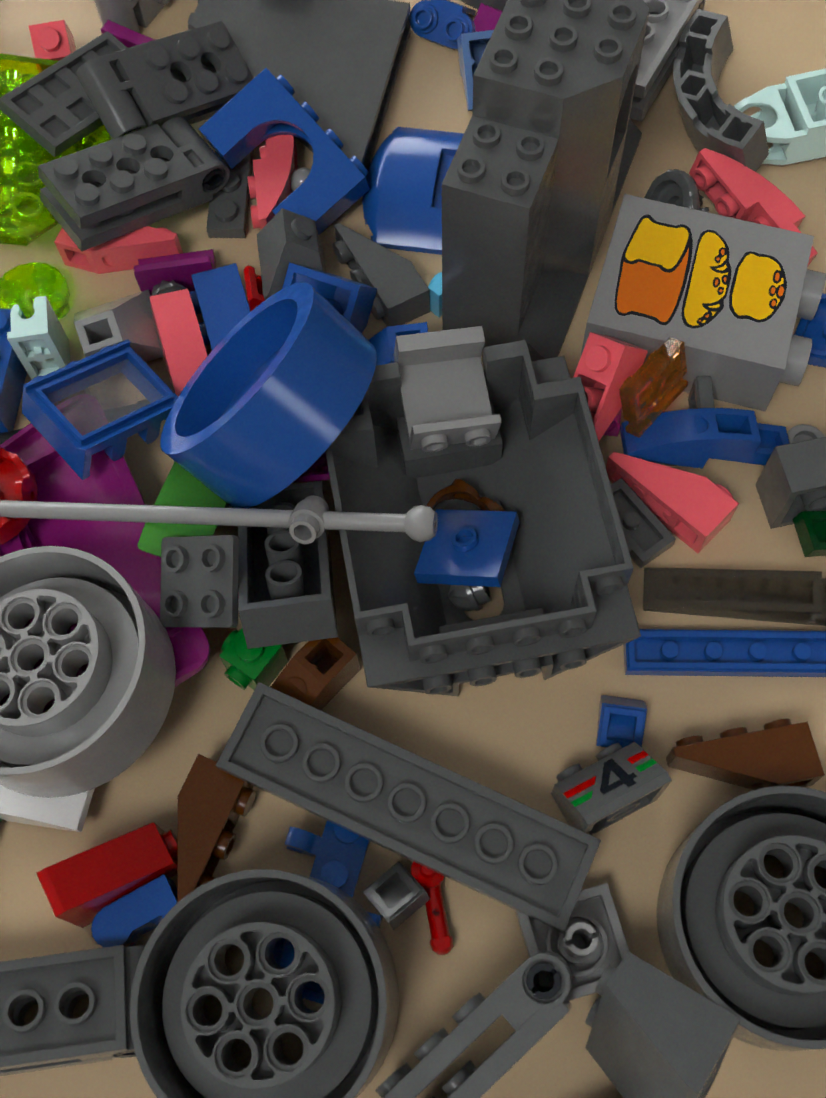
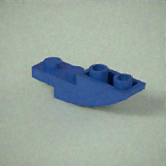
(696, 435)

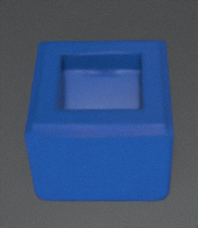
(620, 721)

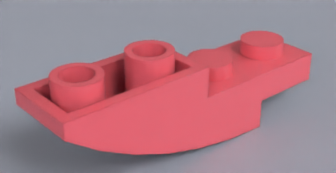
(272, 177)
(744, 193)

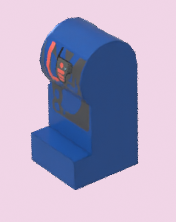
(134, 913)

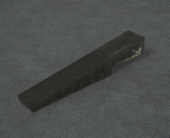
(738, 594)

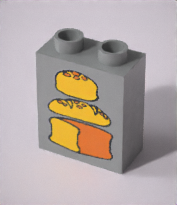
(716, 287)

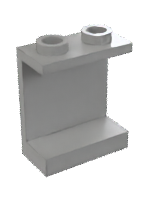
(445, 389)

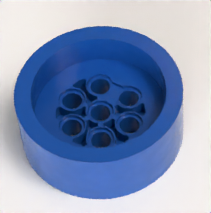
(270, 397)

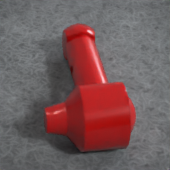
(431, 881)

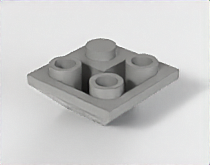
(118, 321)

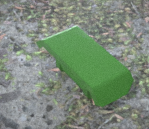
(179, 490)

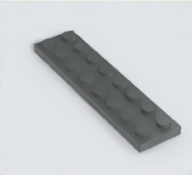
(410, 806)

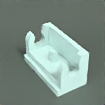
(39, 339)

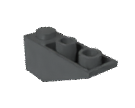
(400, 289)

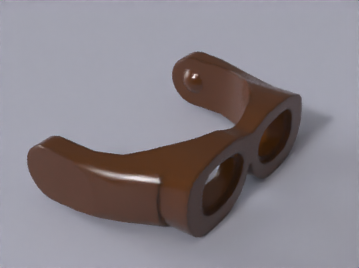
(463, 491)

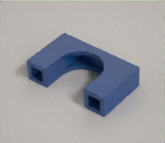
(268, 110)

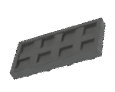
(54, 104)

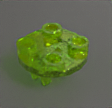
(42, 281)

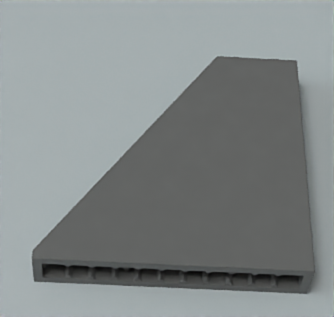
(330, 51)

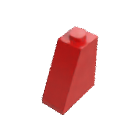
(108, 872)

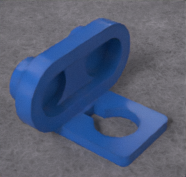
(441, 21)

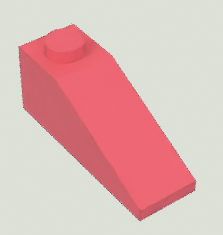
(681, 500)

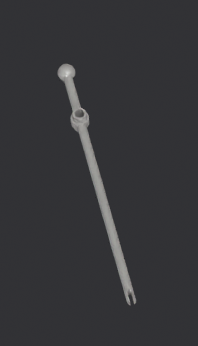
(304, 522)

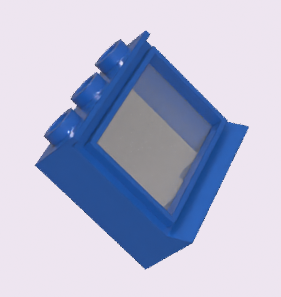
(98, 405)

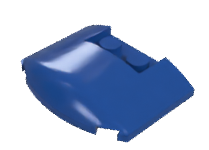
(407, 189)

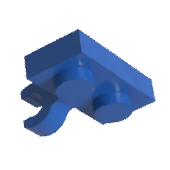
(337, 854)

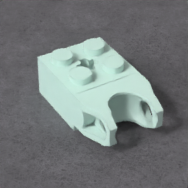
(792, 117)

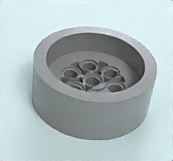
(97, 718)

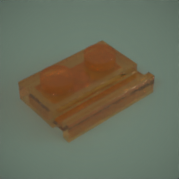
(654, 386)

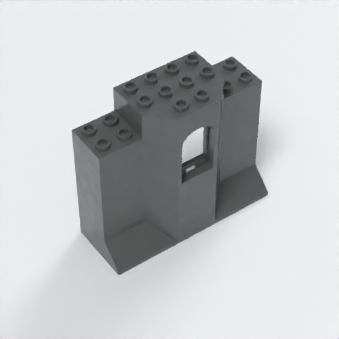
(539, 167)

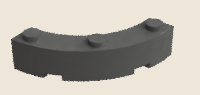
(706, 118)

